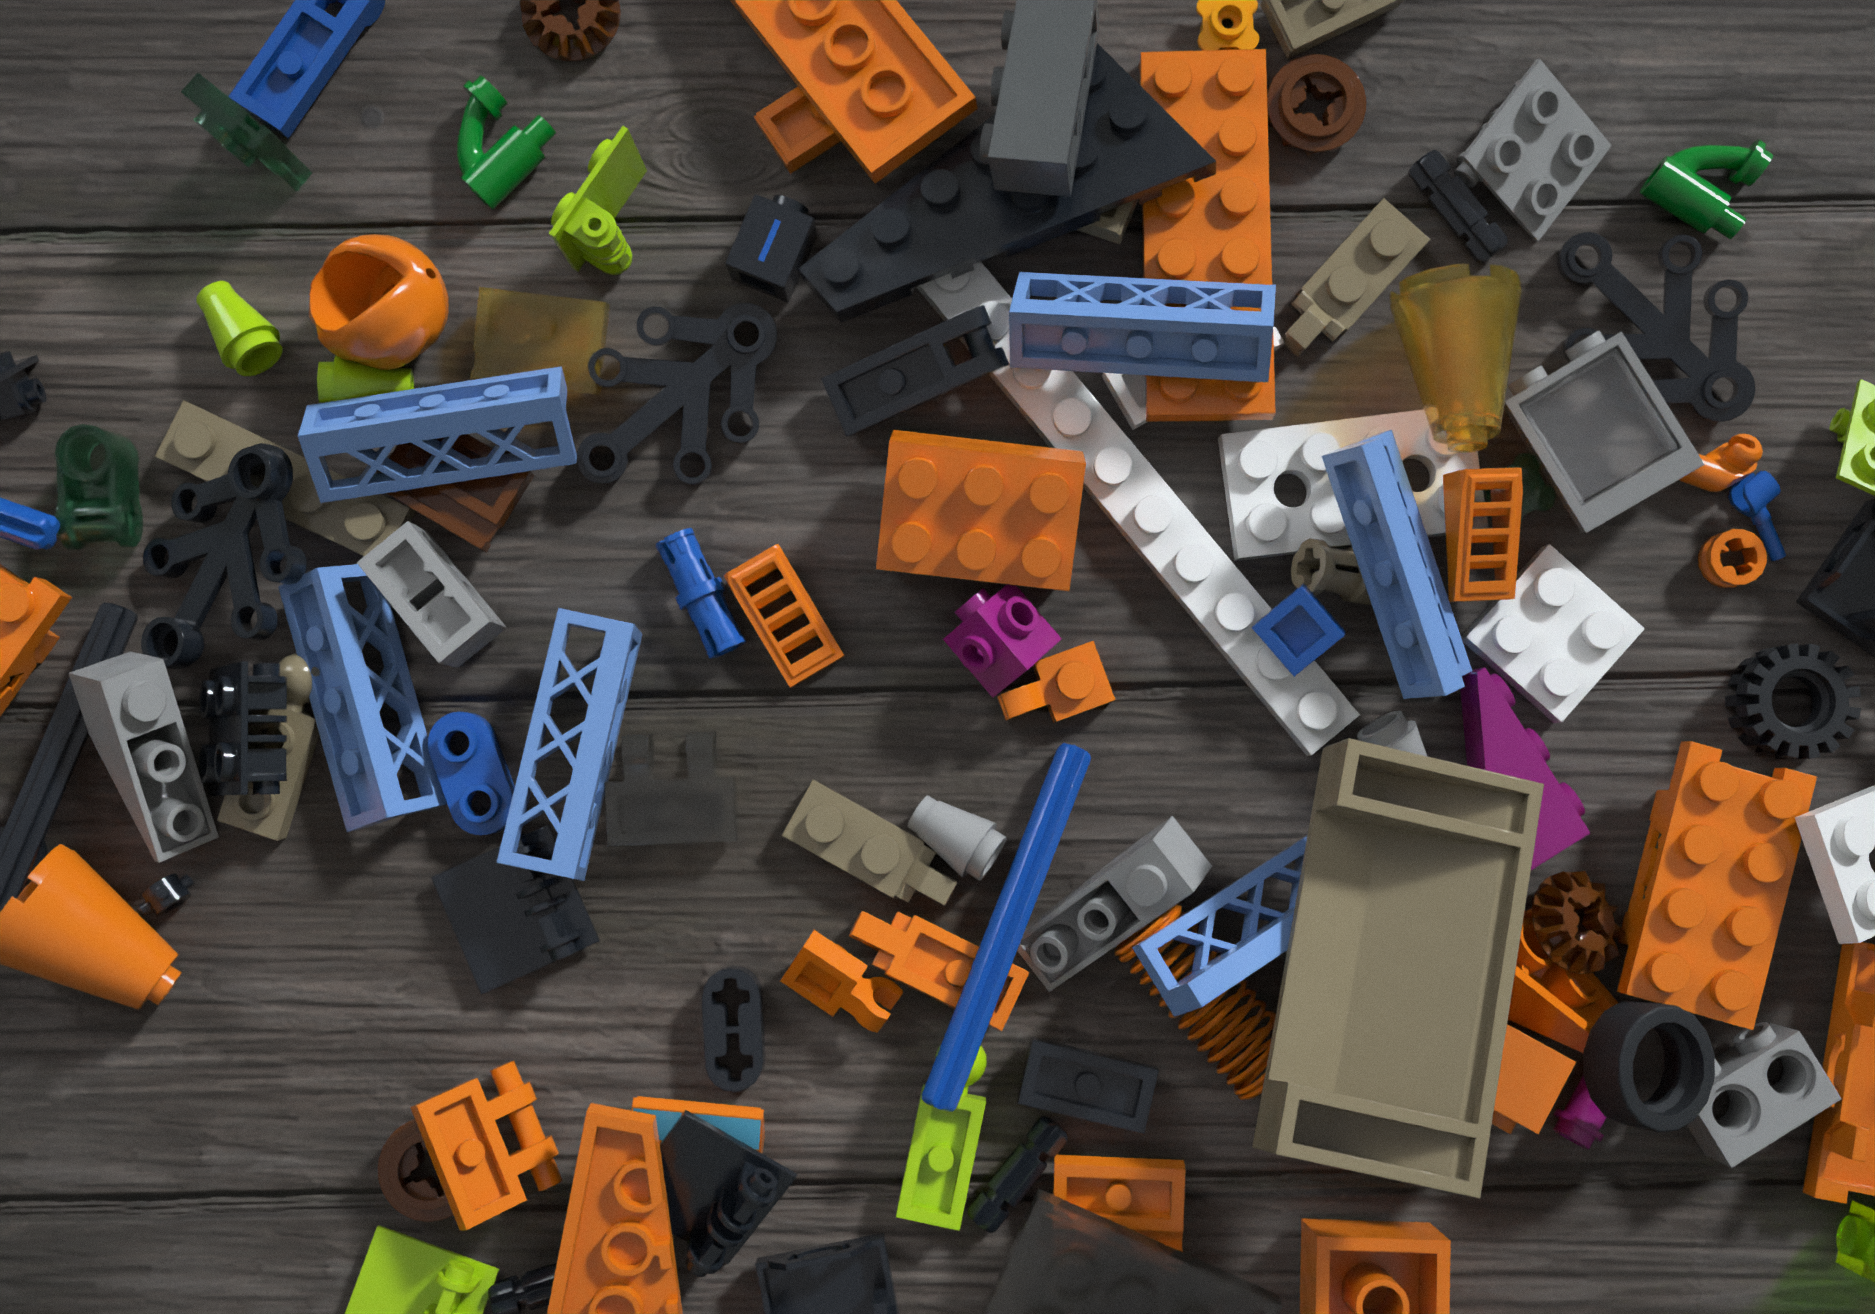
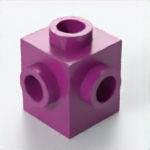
(1000, 637)

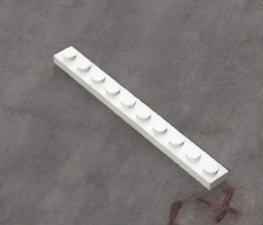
(1153, 521)

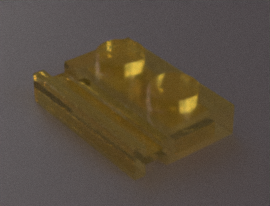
(539, 332)

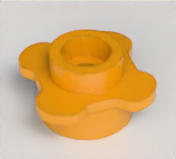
(1217, 37)

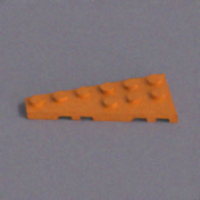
(617, 1222)

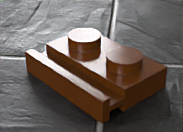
(465, 508)

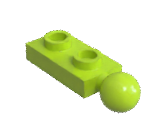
(942, 1157)

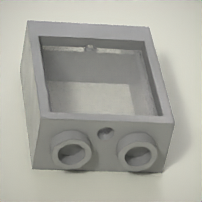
(1599, 426)

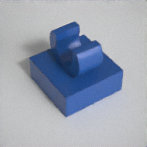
(1298, 629)

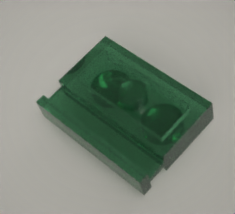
(242, 133)

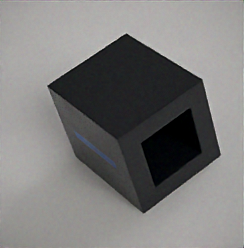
(772, 246)

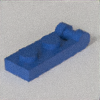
(301, 60)

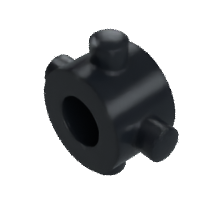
(166, 895)

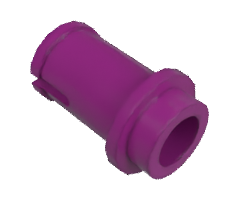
(1580, 1118)

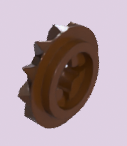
(558, 38)
(1327, 80)
(1557, 922)
(416, 1198)

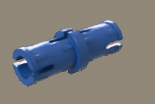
(700, 593)

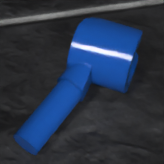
(1750, 499)

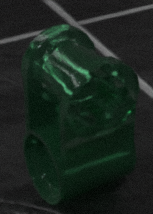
(98, 494)

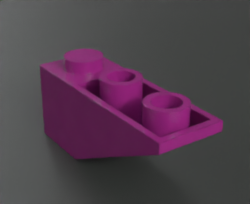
(1503, 746)

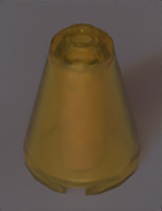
(1459, 348)

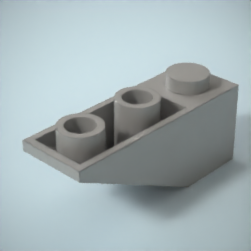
(146, 750)
(1114, 903)

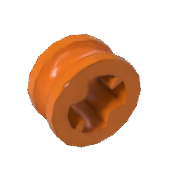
(1738, 540)

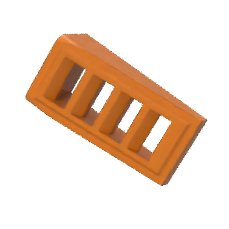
(1505, 510)
(757, 568)

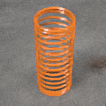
(1242, 1081)

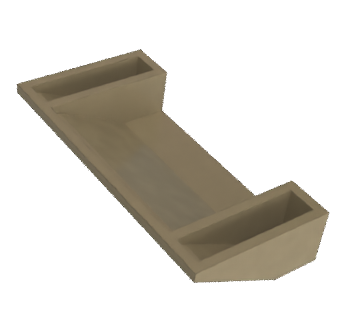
(1400, 967)

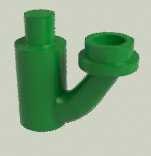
(510, 159)
(1693, 199)

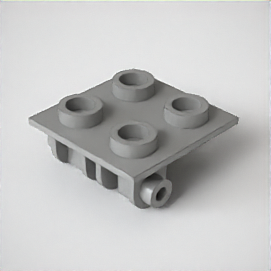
(1534, 151)

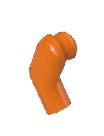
(1726, 464)

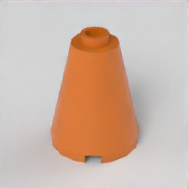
(84, 935)

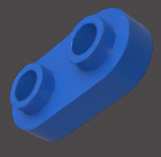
(474, 771)

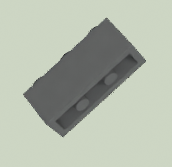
(1041, 95)

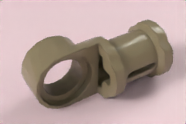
(1332, 573)

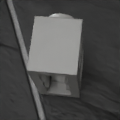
(431, 595)
(1756, 1110)

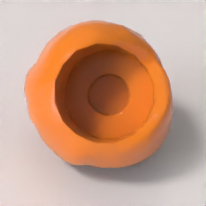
(378, 301)

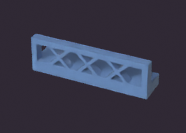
(1142, 332)
(434, 413)
(1398, 566)
(350, 696)
(595, 750)
(1236, 960)

